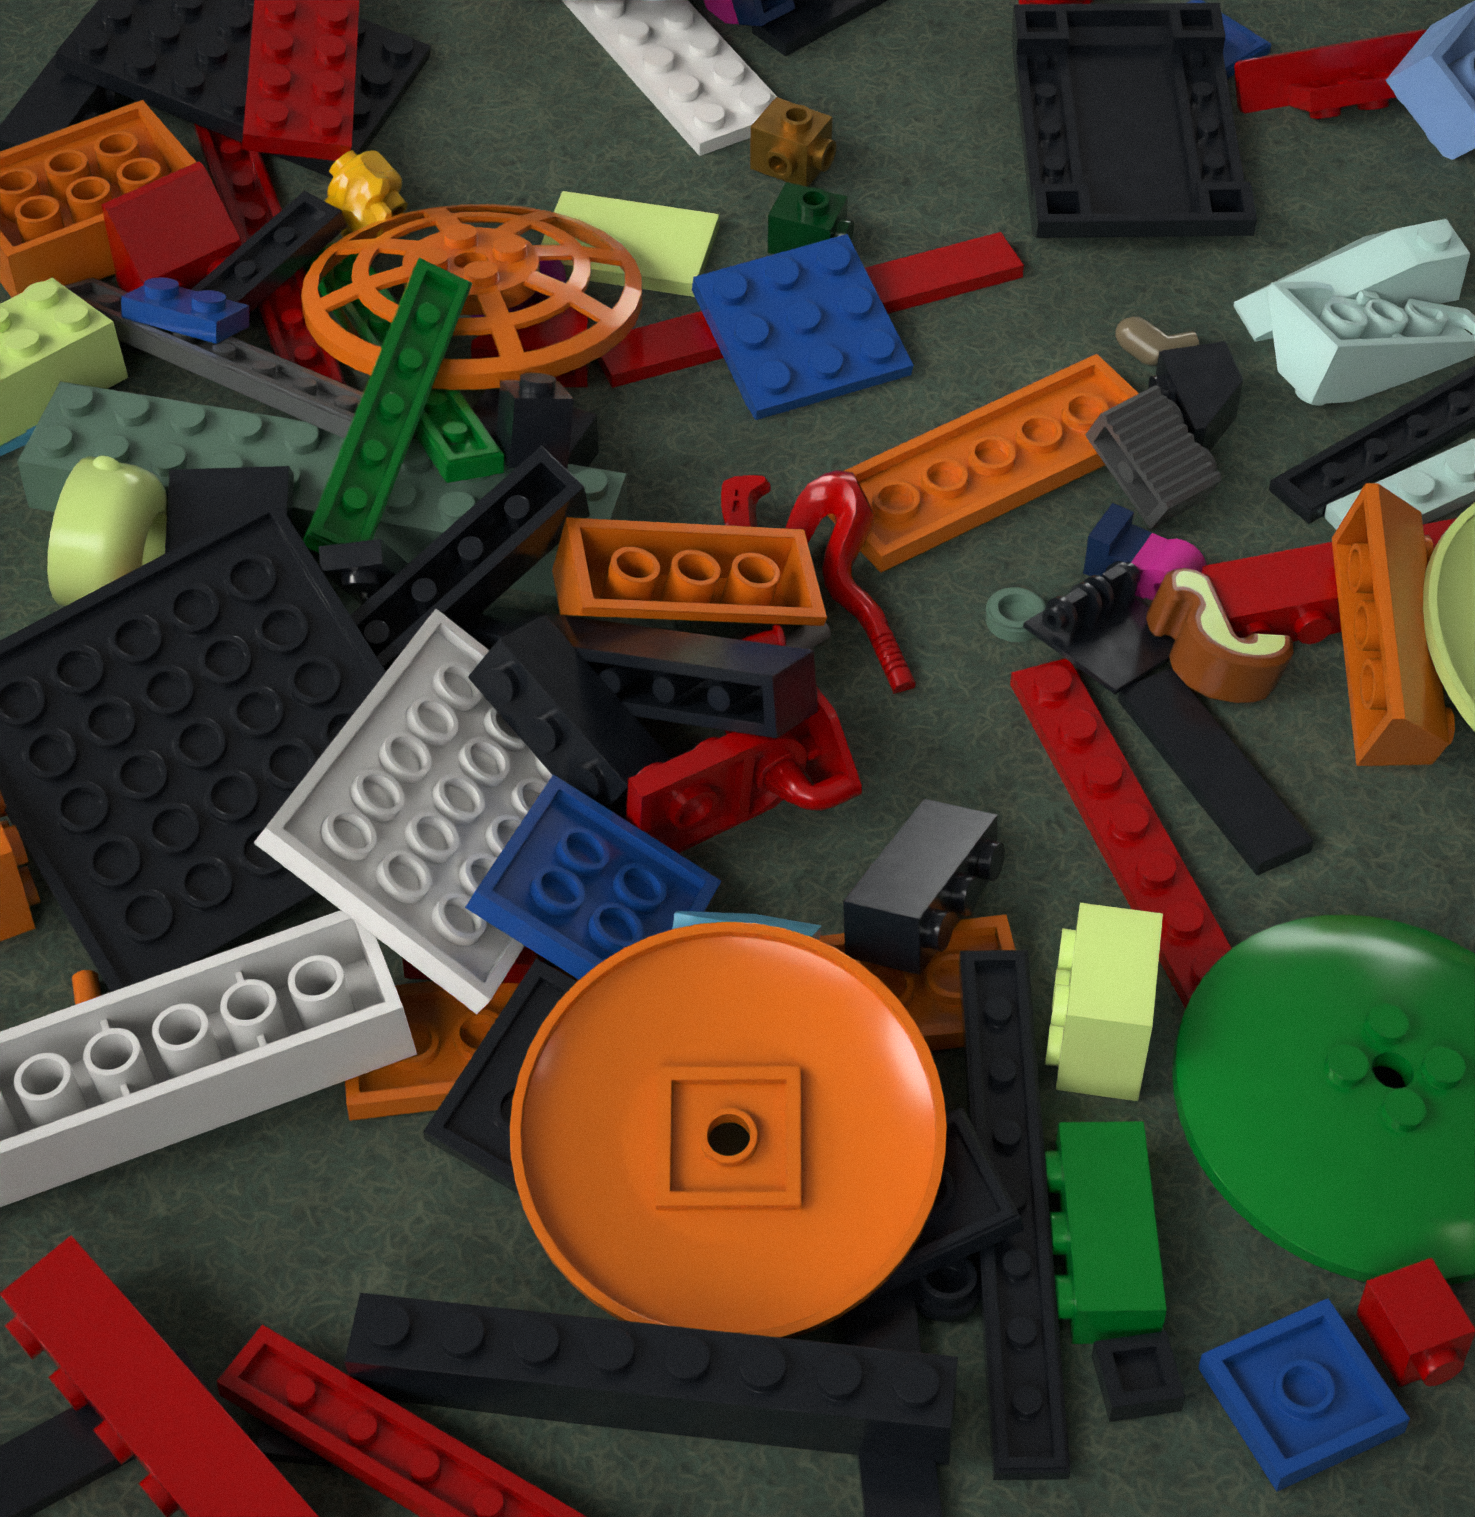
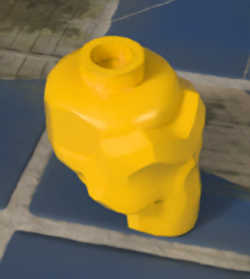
(365, 189)

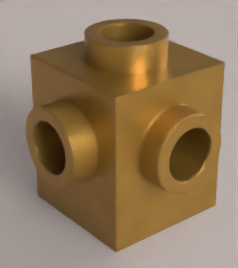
(791, 142)

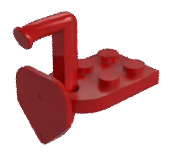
(744, 776)

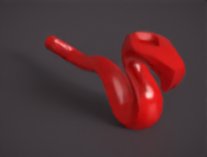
(843, 496)

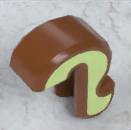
(1206, 647)

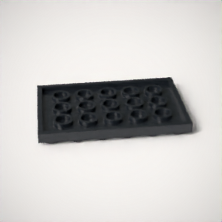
(196, 63)

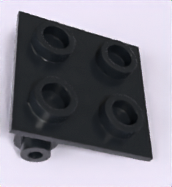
(1103, 628)

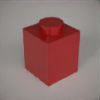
(1416, 1324)

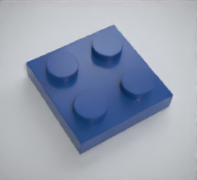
(1303, 1394)

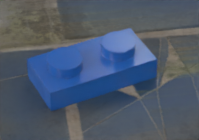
(185, 311)

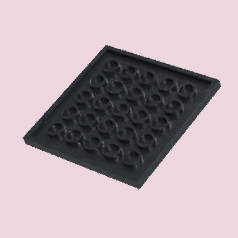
(166, 735)

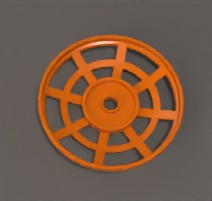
(502, 275)

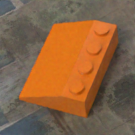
(56, 190)

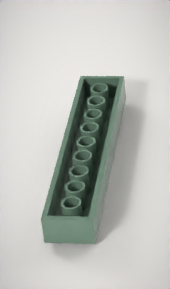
(187, 435)

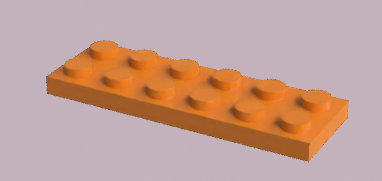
(986, 461)

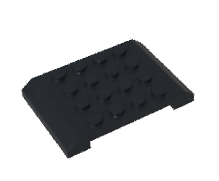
(1128, 121)

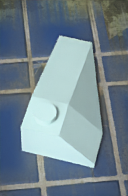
(1397, 264)
(1360, 346)

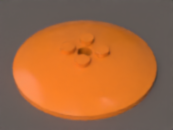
(709, 1034)

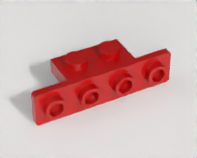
(1324, 76)

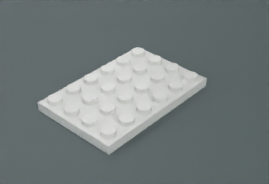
(416, 812)

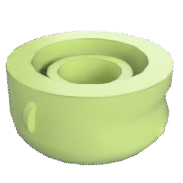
(104, 526)

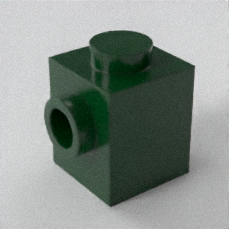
(806, 217)

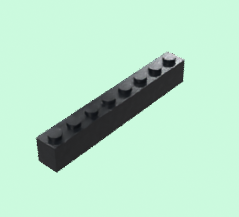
(655, 1377)

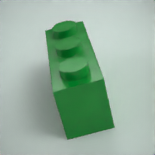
(1105, 1231)

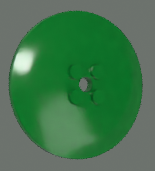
(1288, 1104)

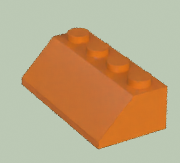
(686, 572)
(1389, 670)

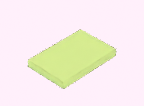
(664, 241)

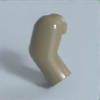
(1145, 340)

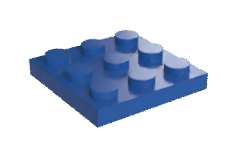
(801, 326)
(585, 882)

